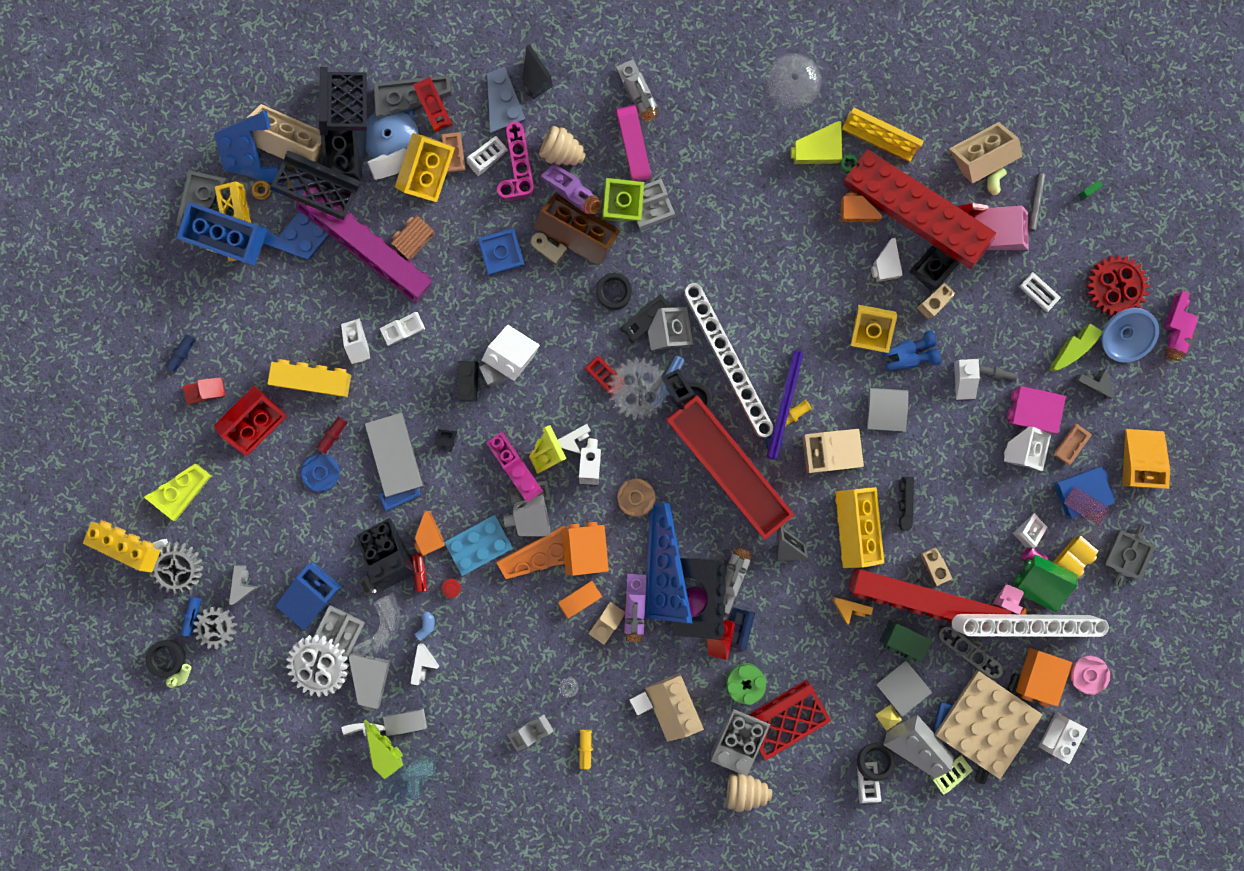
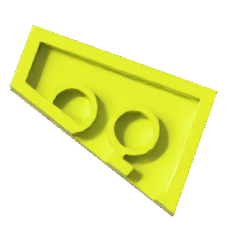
(179, 492)

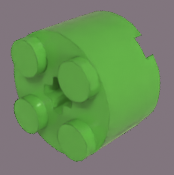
(748, 694)

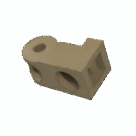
(547, 249)

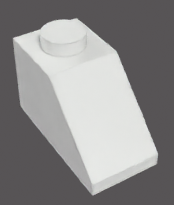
(887, 264)
(355, 341)
(966, 378)

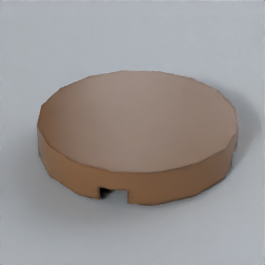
(636, 497)

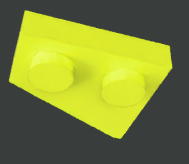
(546, 451)

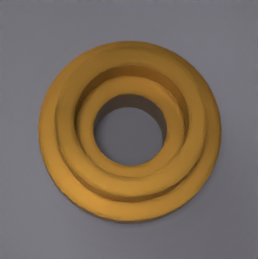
(255, 190)

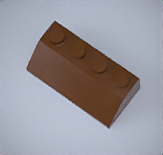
(576, 229)

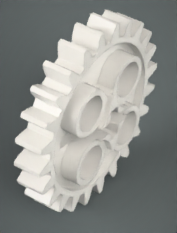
(302, 661)

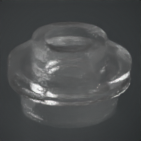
(573, 683)

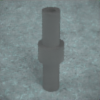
(998, 373)

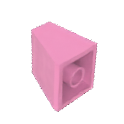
(1010, 227)

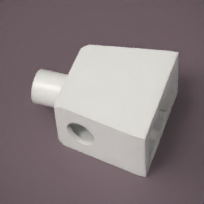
(590, 470)

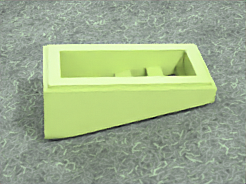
(956, 779)

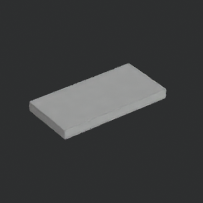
(394, 455)

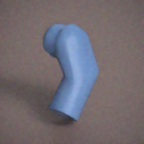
(427, 626)

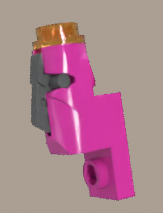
(1182, 327)

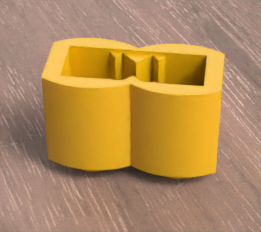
(1077, 555)

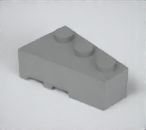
(920, 747)

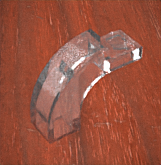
(389, 624)

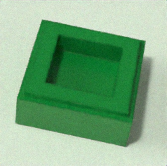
(1090, 190)

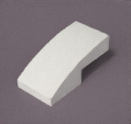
(386, 165)
(402, 328)
(349, 729)

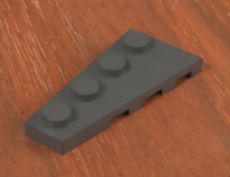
(400, 95)

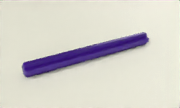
(784, 406)

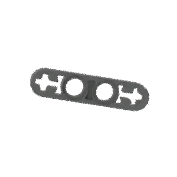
(969, 652)

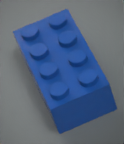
(221, 233)

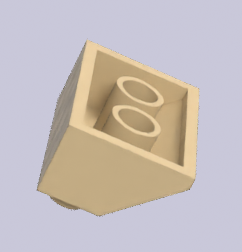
(986, 152)
(674, 708)

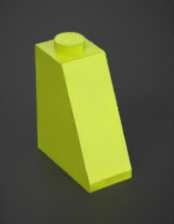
(819, 147)

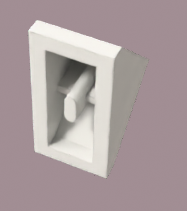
(1030, 531)

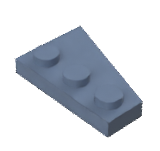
(502, 101)

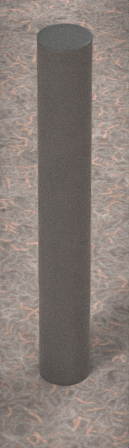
(1037, 201)

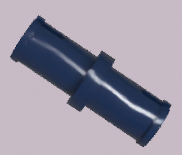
(180, 353)

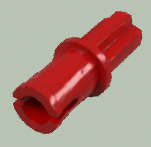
(419, 576)

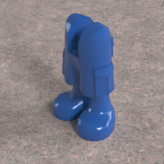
(907, 355)

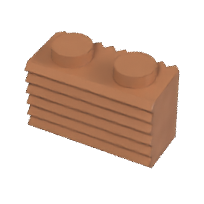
(412, 237)

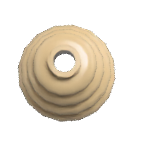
(561, 148)
(746, 793)

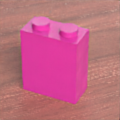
(1036, 409)

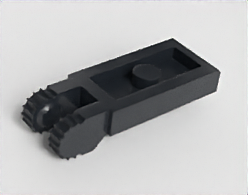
(906, 504)

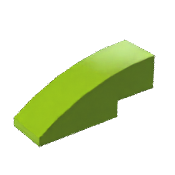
(1076, 347)

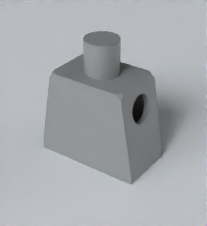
(529, 518)

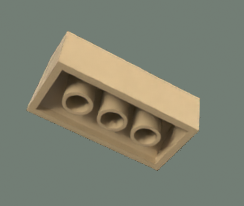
(287, 135)

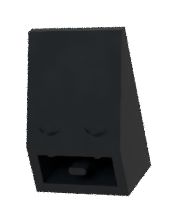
(385, 555)

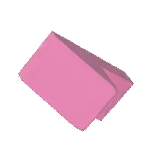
(1009, 599)

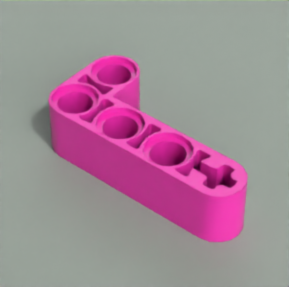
(633, 143)
(517, 160)

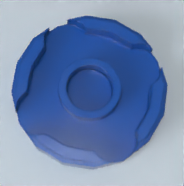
(324, 468)

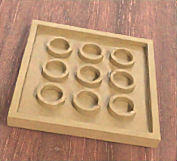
(988, 724)

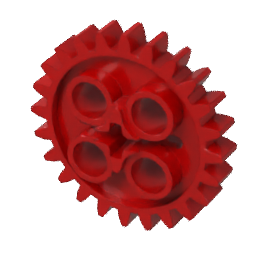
(1134, 282)

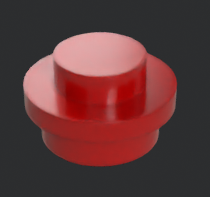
(451, 588)

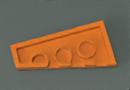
(537, 555)

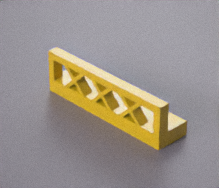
(238, 199)

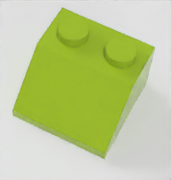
(622, 200)

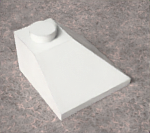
(1028, 449)

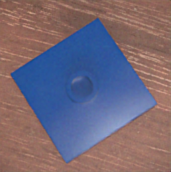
(501, 251)

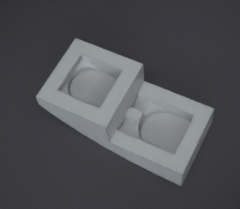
(405, 722)

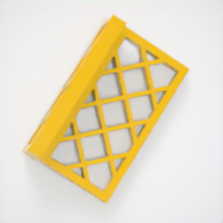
(881, 135)

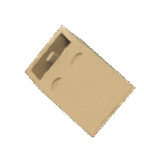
(832, 450)

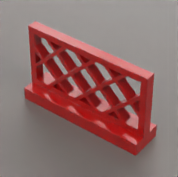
(781, 704)

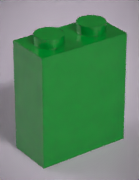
(1045, 582)

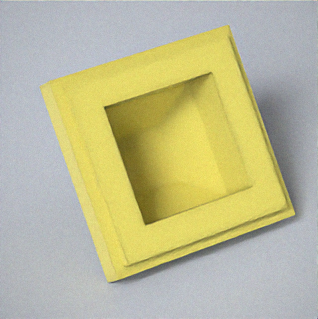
(888, 717)

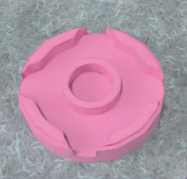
(1085, 678)

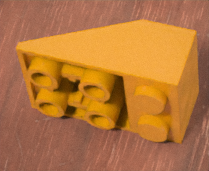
(1145, 459)

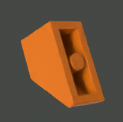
(858, 209)
(428, 535)

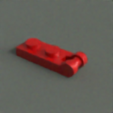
(432, 103)

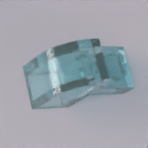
(418, 770)

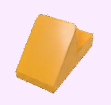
(846, 607)

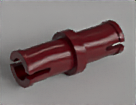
(331, 435)

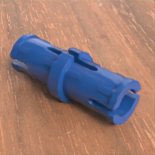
(190, 616)

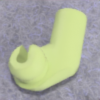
(993, 182)
(179, 678)

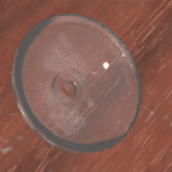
(790, 92)

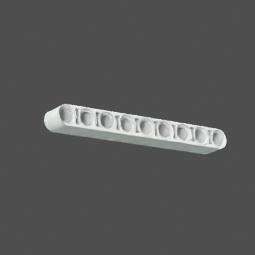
(719, 333)
(1030, 625)

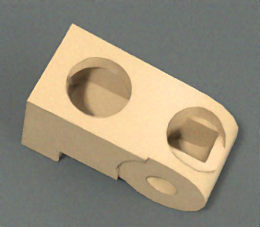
(936, 301)
(936, 567)

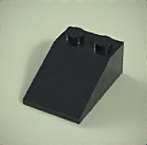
(344, 151)

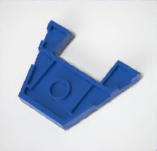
(239, 149)
(300, 236)

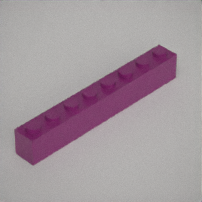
(370, 250)

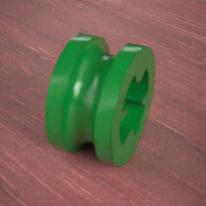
(848, 157)

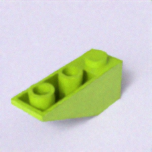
(383, 755)

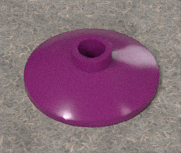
(697, 600)

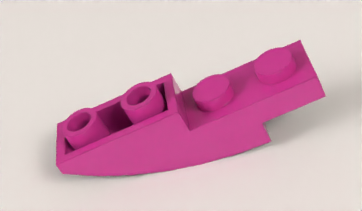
(514, 467)

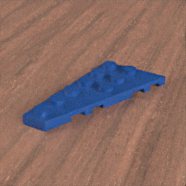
(665, 581)

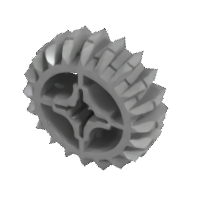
(174, 583)

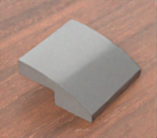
(655, 206)
(887, 409)
(340, 627)
(904, 688)

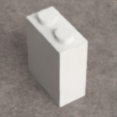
(510, 352)

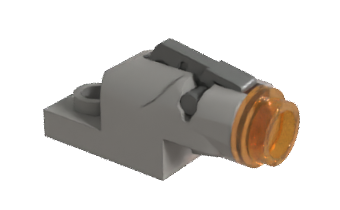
(638, 90)
(734, 575)

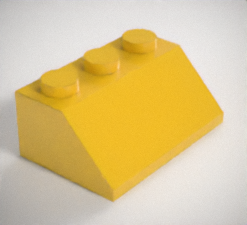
(424, 167)

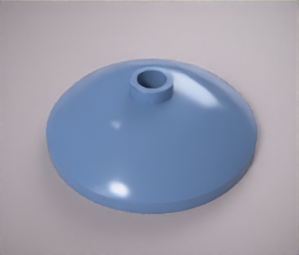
(401, 130)
(1137, 339)

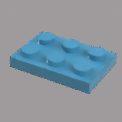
(478, 545)

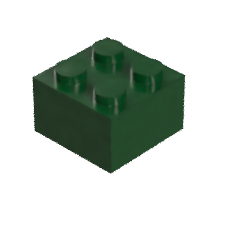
(910, 643)

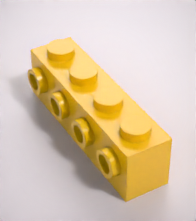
(309, 379)
(122, 547)

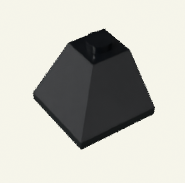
(535, 75)

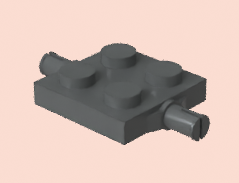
(1129, 554)

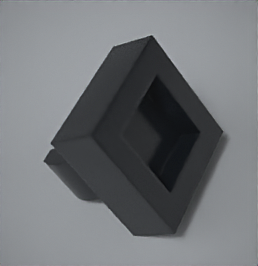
(445, 438)

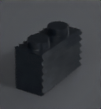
(467, 380)

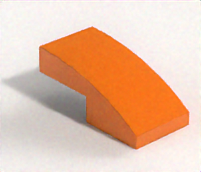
(579, 599)

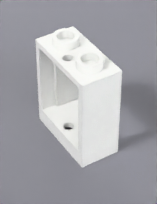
(1060, 736)

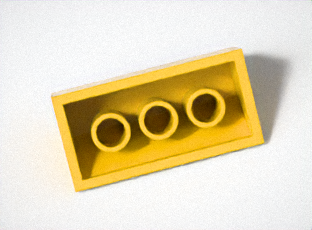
(859, 527)

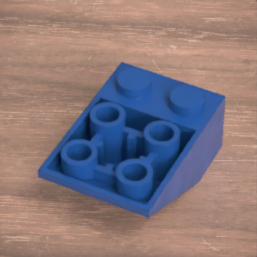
(308, 595)

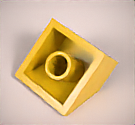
(873, 328)

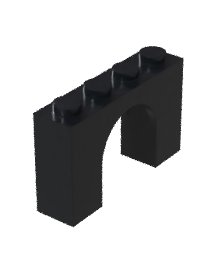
(712, 576)

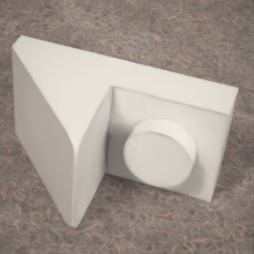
(568, 443)
(422, 659)

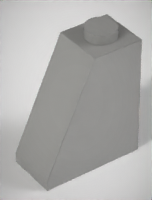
(369, 679)

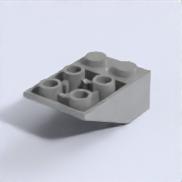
(739, 742)

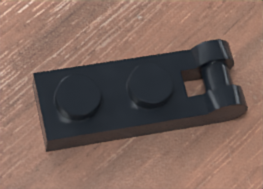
(644, 318)

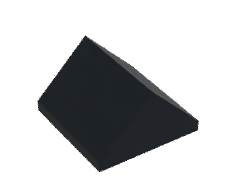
(934, 268)

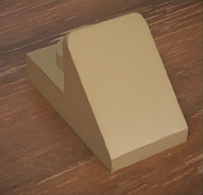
(607, 623)

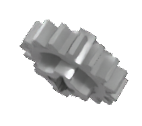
(208, 623)

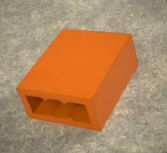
(585, 549)
(1043, 678)

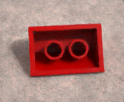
(250, 421)

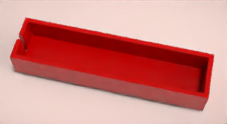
(920, 209)
(729, 467)
(915, 597)

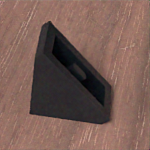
(677, 387)

